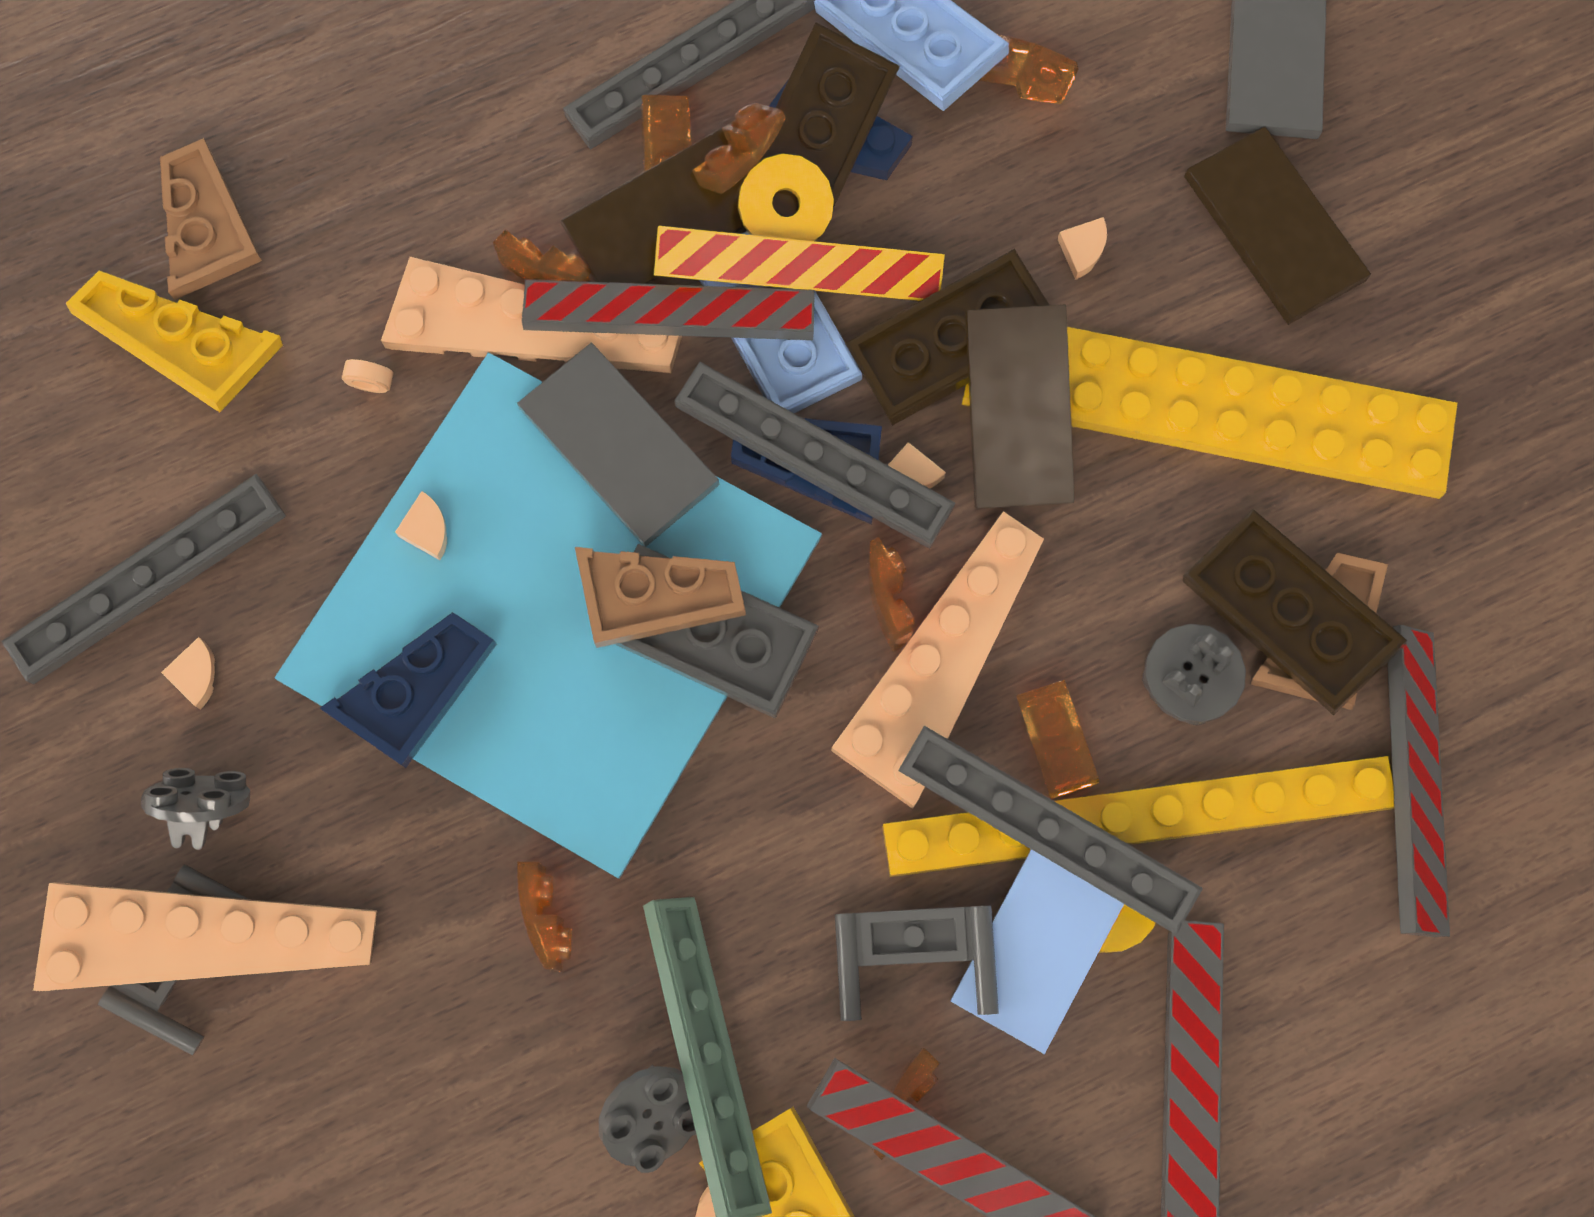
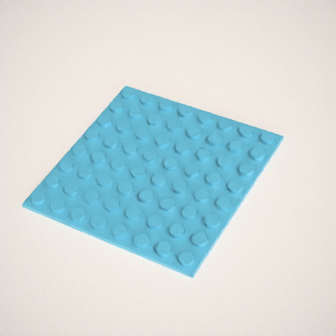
(548, 723)

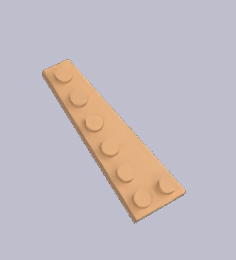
(480, 314)
(940, 660)
(155, 936)

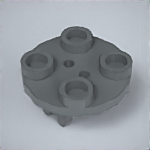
(1180, 691)
(195, 802)
(631, 1133)

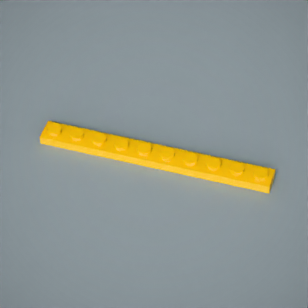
(1157, 813)

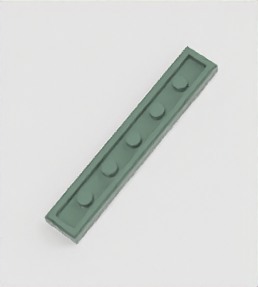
(706, 1059)

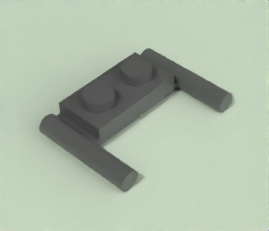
(911, 939)
(141, 1001)

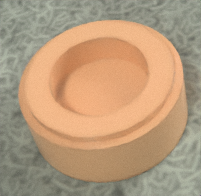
(367, 376)

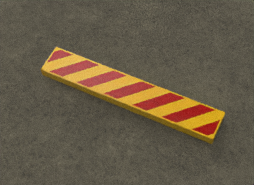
(797, 264)

